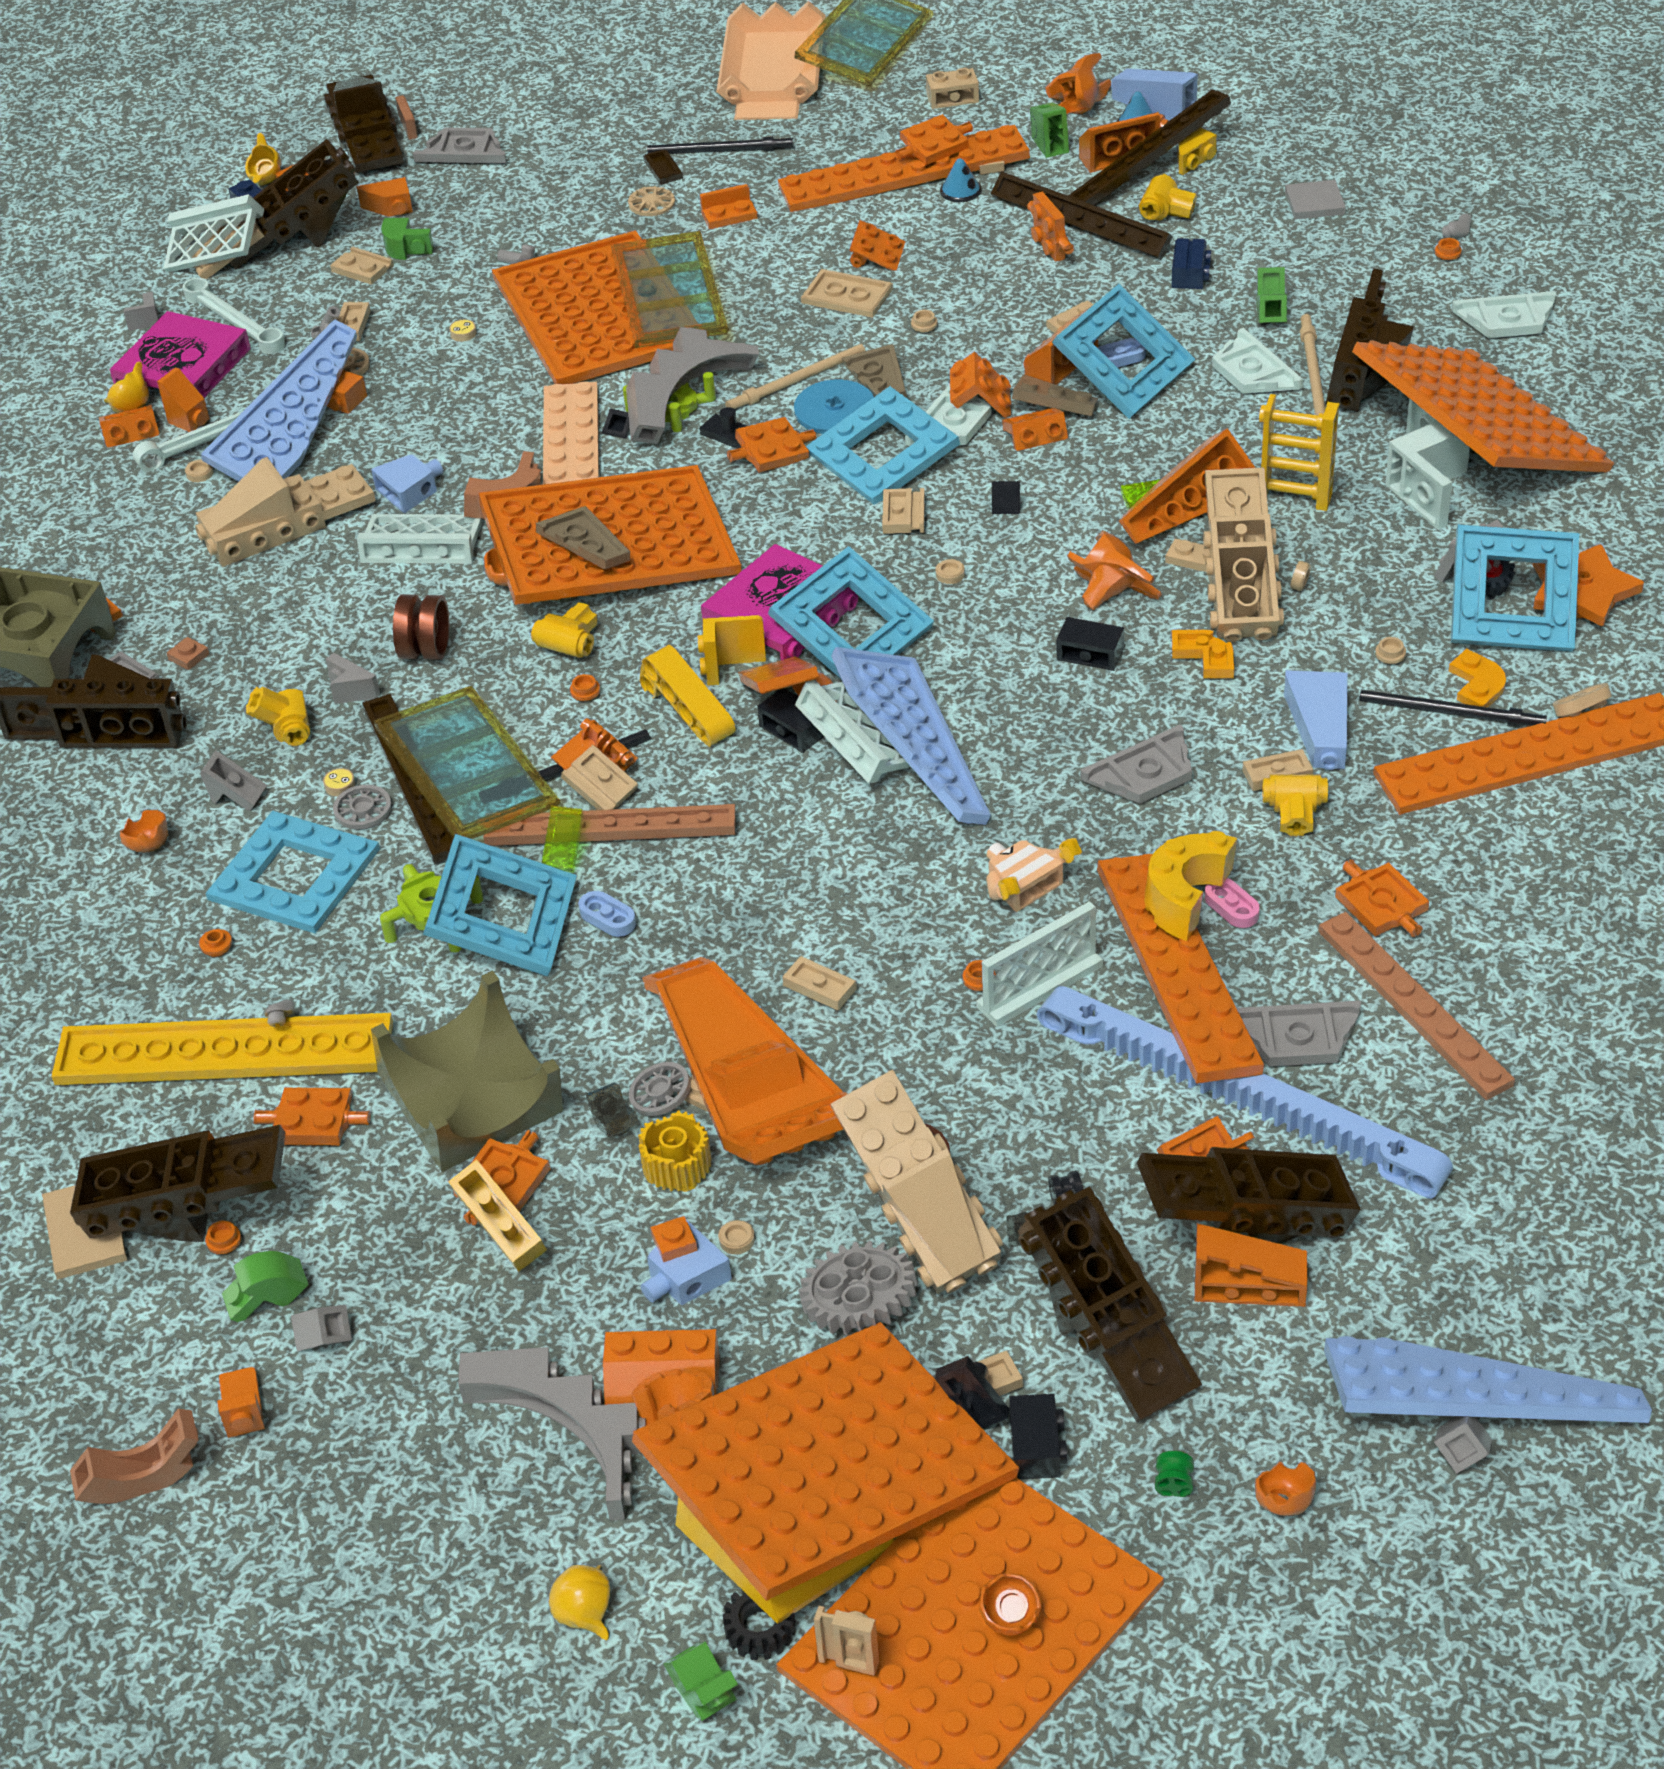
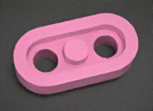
(1236, 906)

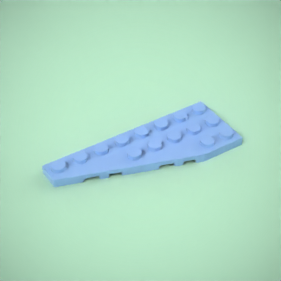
(287, 411)
(906, 713)
(1427, 1380)

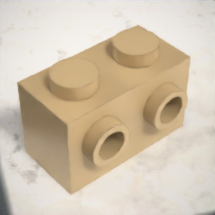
(952, 88)

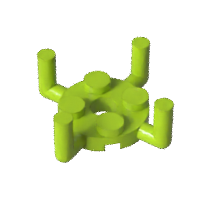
(685, 401)
(413, 907)

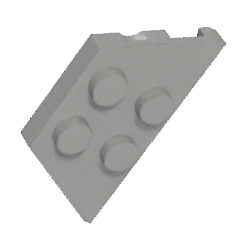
(462, 146)
(1143, 768)
(1301, 1031)

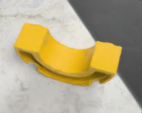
(1178, 867)

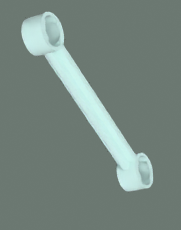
(269, 339)
(179, 444)

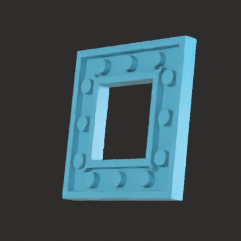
(1126, 394)
(890, 406)
(1555, 549)
(848, 569)
(238, 885)
(450, 923)

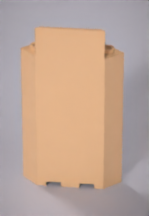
(760, 64)

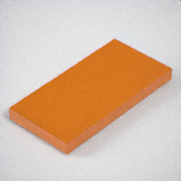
(778, 675)

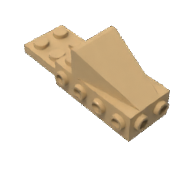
(267, 503)
(1241, 556)
(918, 1185)

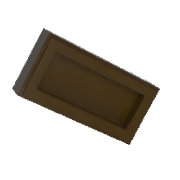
(662, 166)

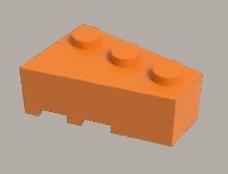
(1248, 1270)

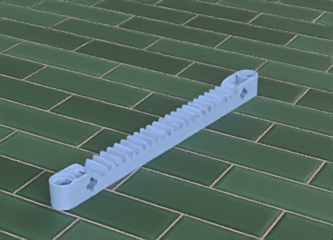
(1416, 1168)

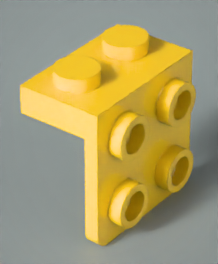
(730, 642)

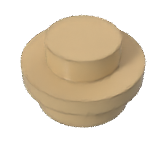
(924, 321)
(1390, 650)

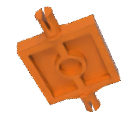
(934, 139)
(1049, 227)
(771, 444)
(1382, 899)
(313, 1115)
(512, 1169)

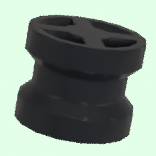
(1060, 1185)

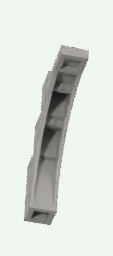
(533, 1382)

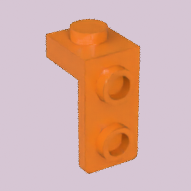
(240, 1402)

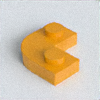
(1215, 653)
(1484, 677)

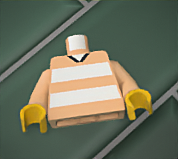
(1027, 871)

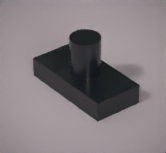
(722, 427)
(968, 1386)

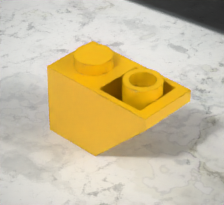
(1195, 150)

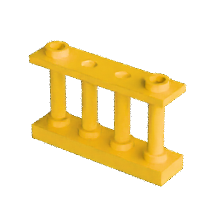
(1323, 445)

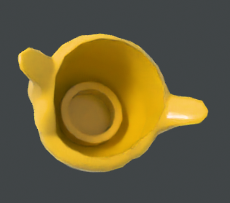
(263, 162)
(130, 392)
(581, 1598)

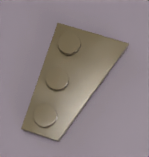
(876, 369)
(1054, 396)
(585, 536)

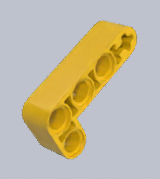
(672, 677)

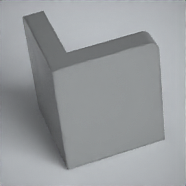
(142, 315)
(321, 1327)
(1463, 1442)

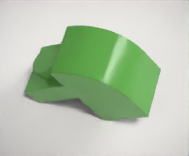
(402, 240)
(1271, 295)
(263, 1277)
(701, 1680)

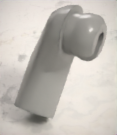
(1458, 228)
(512, 257)
(331, 314)
(279, 1011)

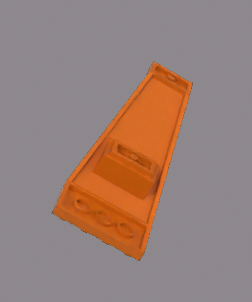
(748, 1070)

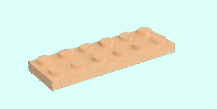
(570, 432)

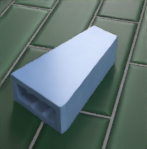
(1163, 90)
(1320, 714)

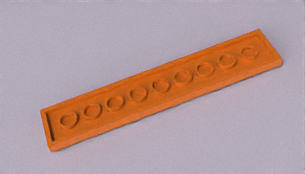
(888, 173)
(1523, 754)
(1182, 981)

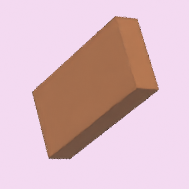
(406, 117)

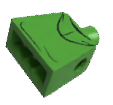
(1050, 122)

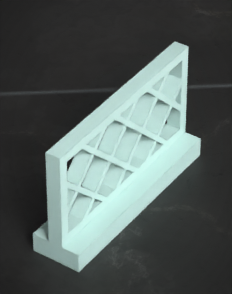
(211, 218)
(409, 546)
(847, 736)
(1033, 981)

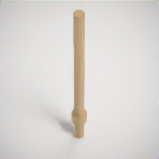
(1309, 336)
(753, 394)

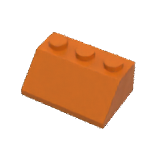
(1108, 142)
(1048, 361)
(639, 1355)

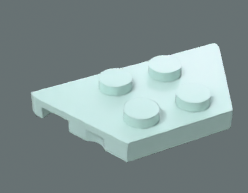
(1507, 314)
(1253, 366)
(961, 421)

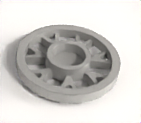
(362, 807)
(660, 1089)

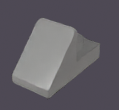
(350, 681)
(228, 778)

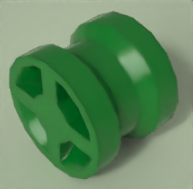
(1174, 1474)

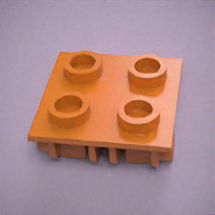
(875, 246)
(594, 735)

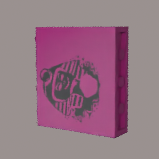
(194, 345)
(763, 585)

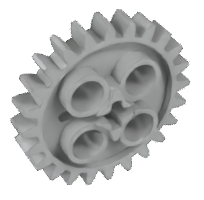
(858, 1287)

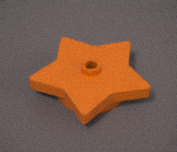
(1597, 585)

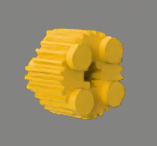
(675, 1152)

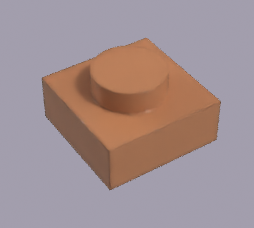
(187, 653)

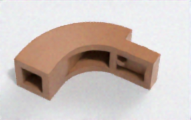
(526, 475)
(117, 1476)

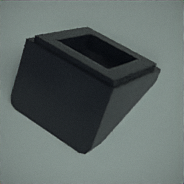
(617, 424)
(1006, 497)

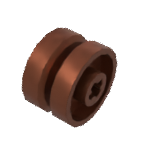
(421, 627)

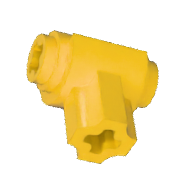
(1165, 199)
(568, 632)
(283, 711)
(1295, 799)

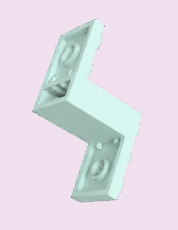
(1424, 464)

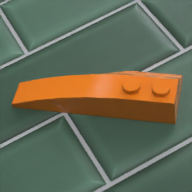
(1182, 490)

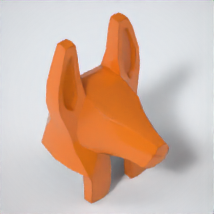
(1079, 86)
(1110, 571)

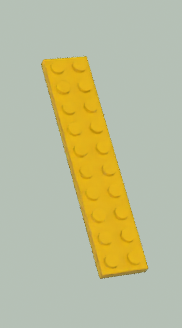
(217, 1049)

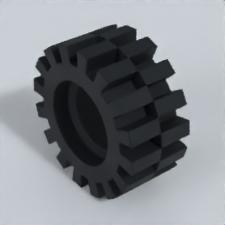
(754, 1642)

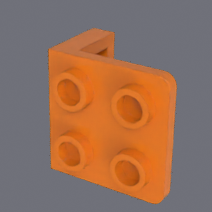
(977, 376)
(1203, 1137)

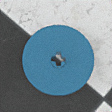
(829, 403)

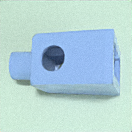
(406, 481)
(689, 1274)

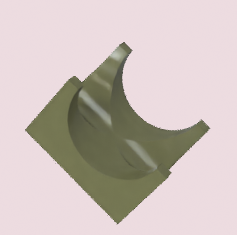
(45, 619)
(468, 1079)

